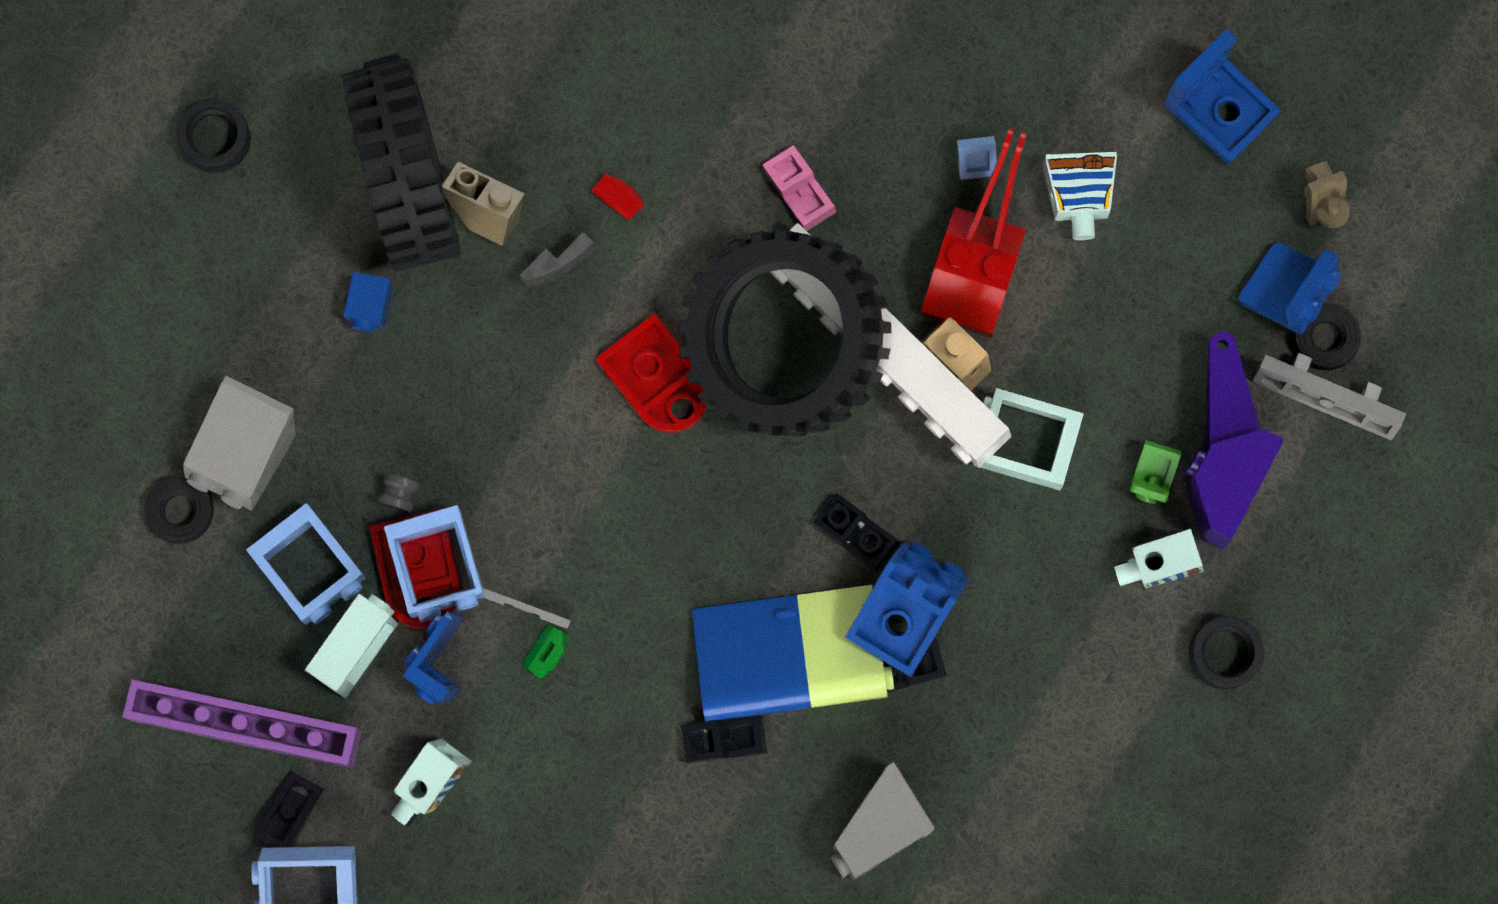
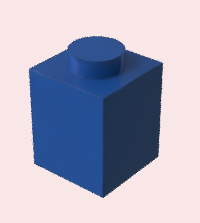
(368, 302)

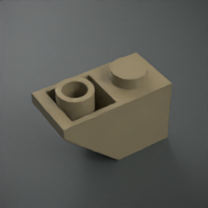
(483, 202)

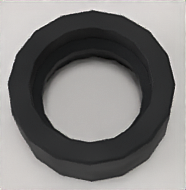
(198, 112)
(1235, 625)

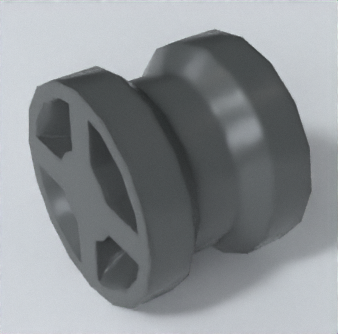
(398, 493)

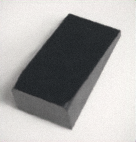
(287, 814)

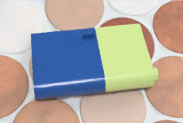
(785, 655)

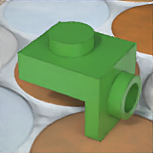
(1154, 472)

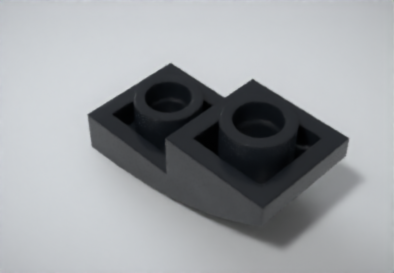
(856, 532)

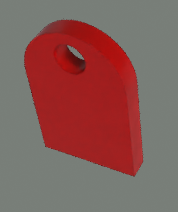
(653, 376)
(429, 565)

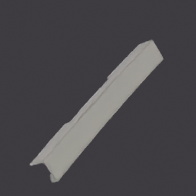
(544, 615)

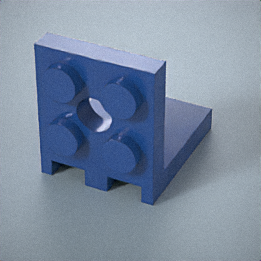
(1215, 82)
(917, 590)

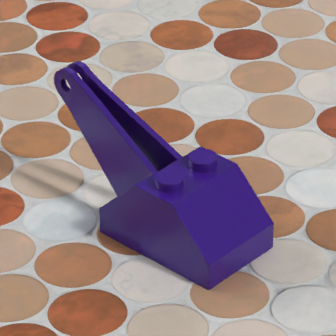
(1235, 448)

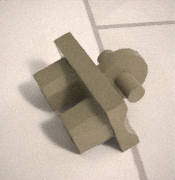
(1326, 196)

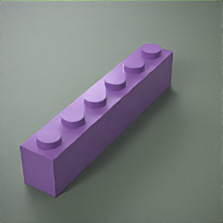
(242, 724)

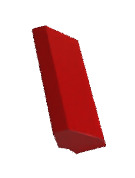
(618, 196)

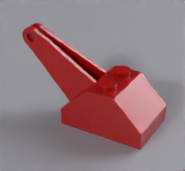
(977, 259)

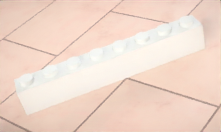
(917, 374)

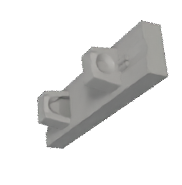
(1355, 408)

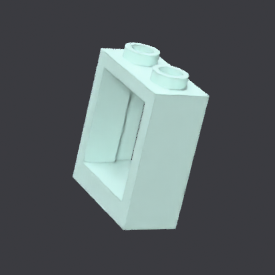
(1064, 450)
(353, 644)

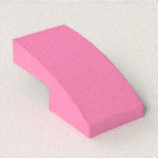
(799, 188)

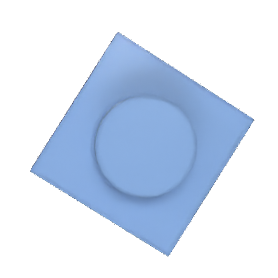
(976, 157)

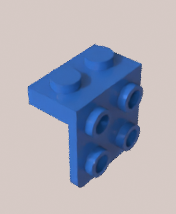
(1291, 286)
(430, 682)

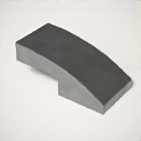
(548, 267)

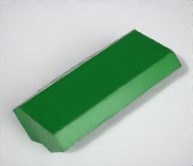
(546, 651)

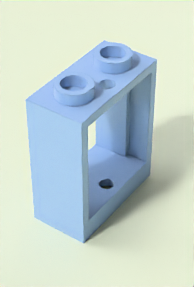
(422, 527)
(282, 536)
(341, 856)

